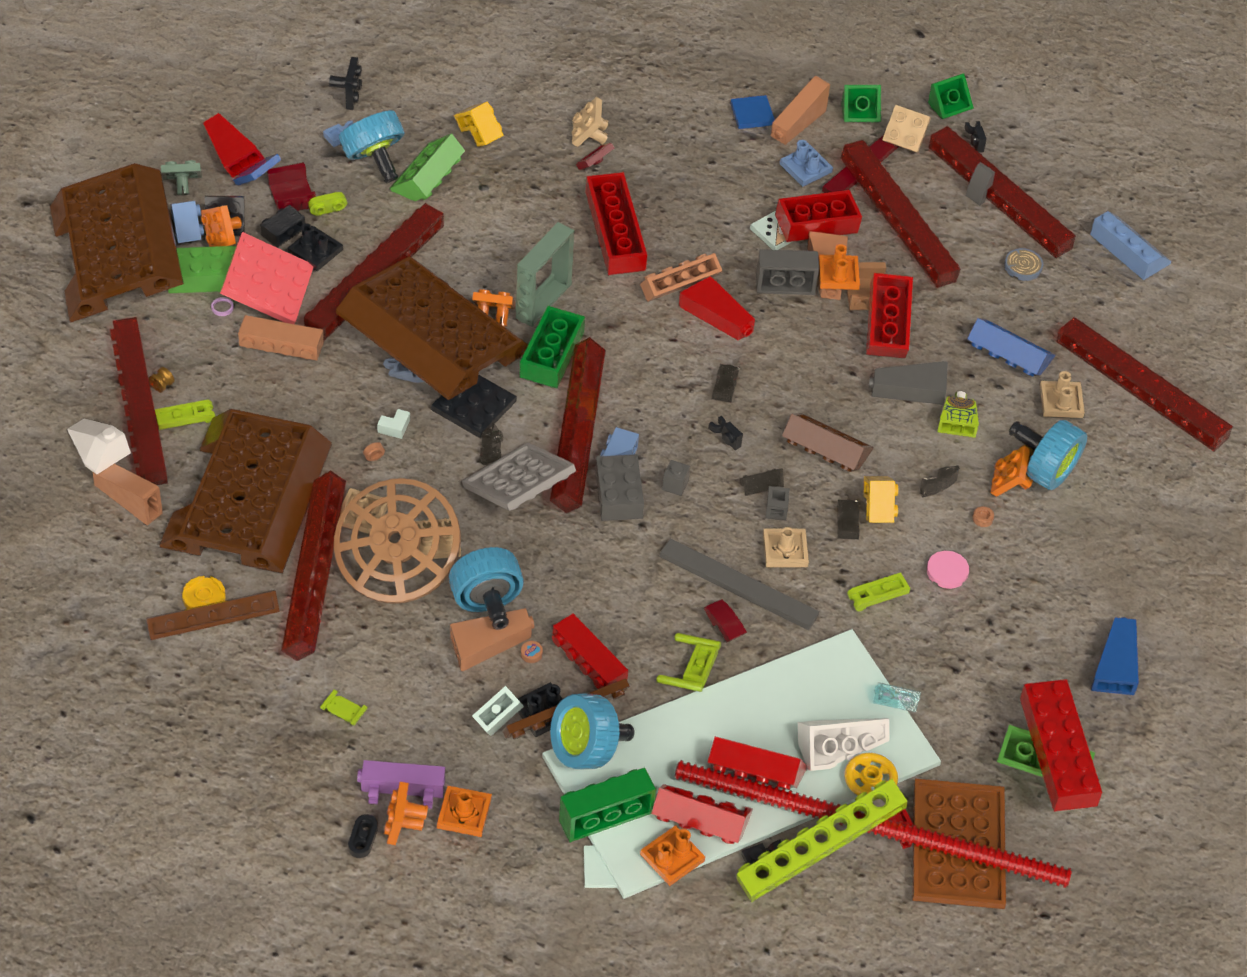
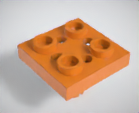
(219, 226)
(1011, 472)
(466, 805)

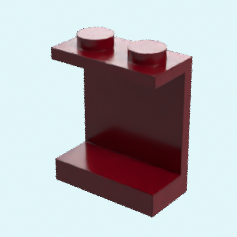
(290, 186)

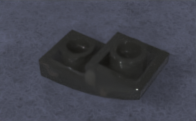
(725, 383)
(934, 484)
(848, 519)

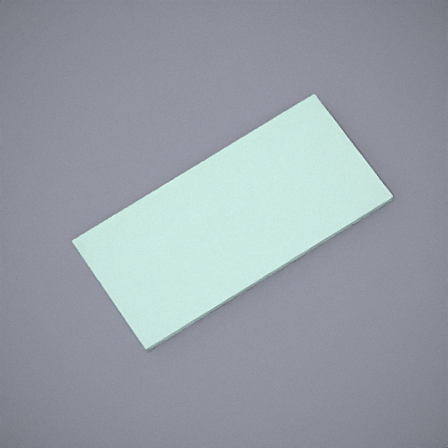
(762, 711)

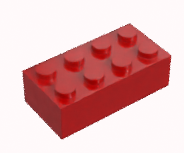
(821, 213)
(889, 315)

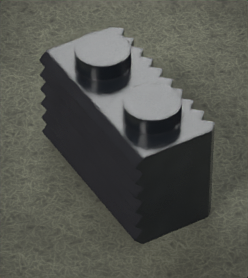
(282, 226)

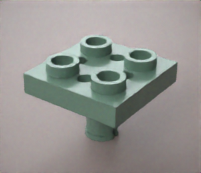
(181, 173)

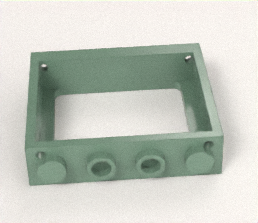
(531, 302)

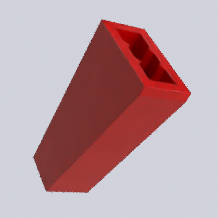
(232, 147)
(718, 308)

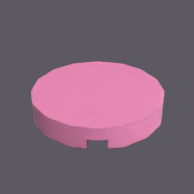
(947, 569)

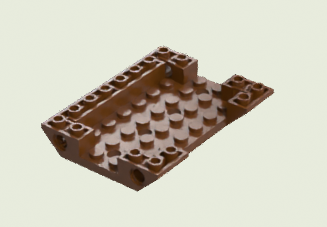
(136, 226)
(423, 335)
(274, 491)

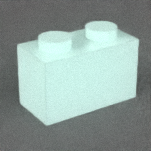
(498, 711)

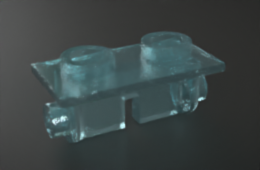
(896, 697)

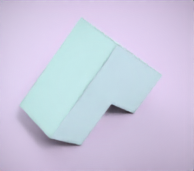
(394, 426)

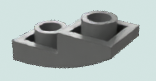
(979, 183)

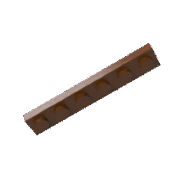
(212, 614)
(538, 720)

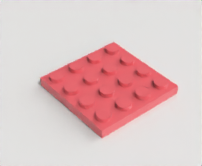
(267, 279)

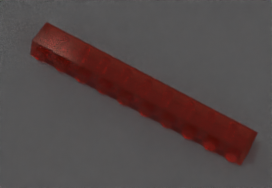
(1004, 193)
(900, 213)
(401, 244)
(1144, 384)
(139, 401)
(579, 422)
(313, 566)

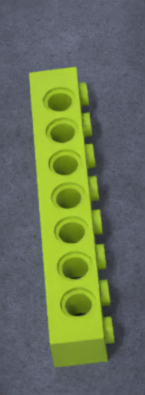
(757, 887)

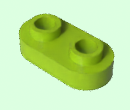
(327, 203)

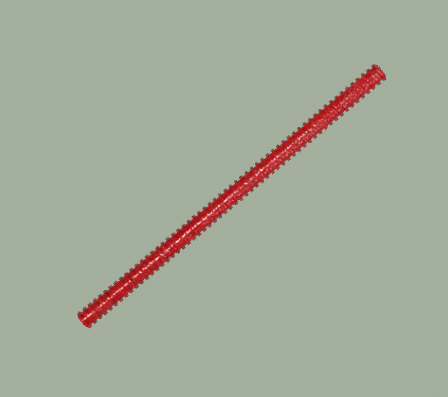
(887, 828)

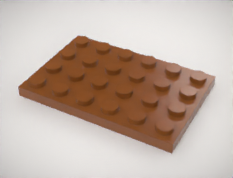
(965, 812)

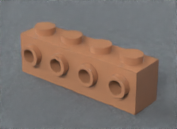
(680, 277)
(281, 337)

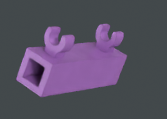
(385, 776)

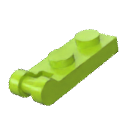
(184, 414)
(878, 591)

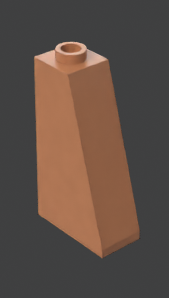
(802, 111)
(825, 245)
(131, 492)
(478, 640)

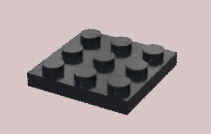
(476, 407)

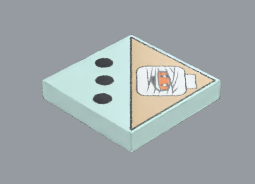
(770, 231)

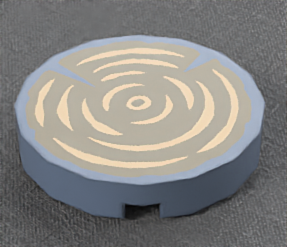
(1023, 264)

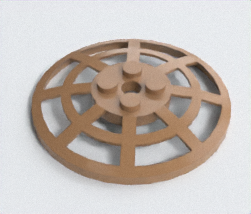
(402, 550)

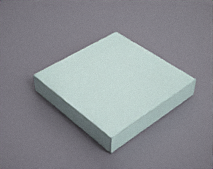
(595, 872)

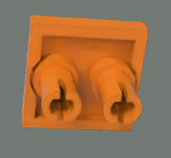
(839, 270)
(502, 301)
(403, 814)
(673, 855)

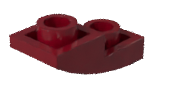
(726, 620)

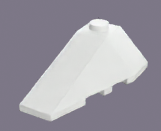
(98, 444)
(833, 741)

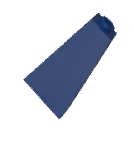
(1119, 660)

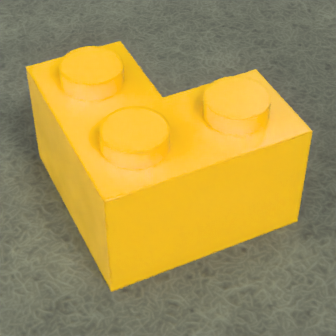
(480, 122)
(880, 497)

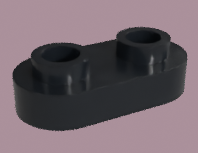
(362, 837)

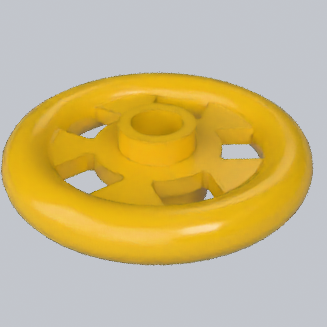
(865, 760)

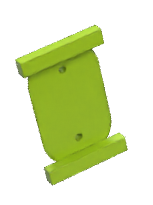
(343, 708)

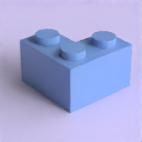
(186, 221)

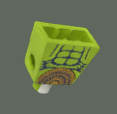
(959, 416)

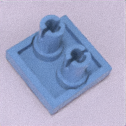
(805, 164)

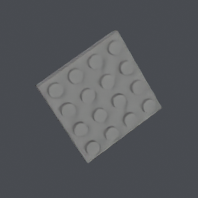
(519, 476)

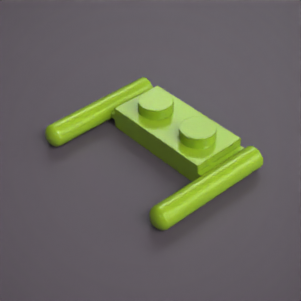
(698, 666)

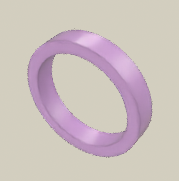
(222, 313)

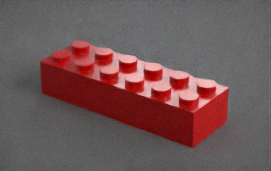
(616, 223)
(1060, 745)

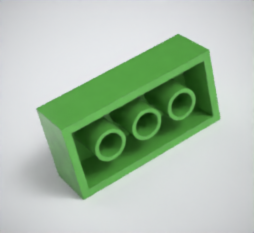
(203, 268)

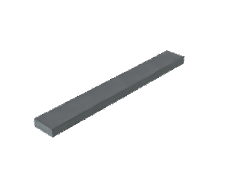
(739, 584)

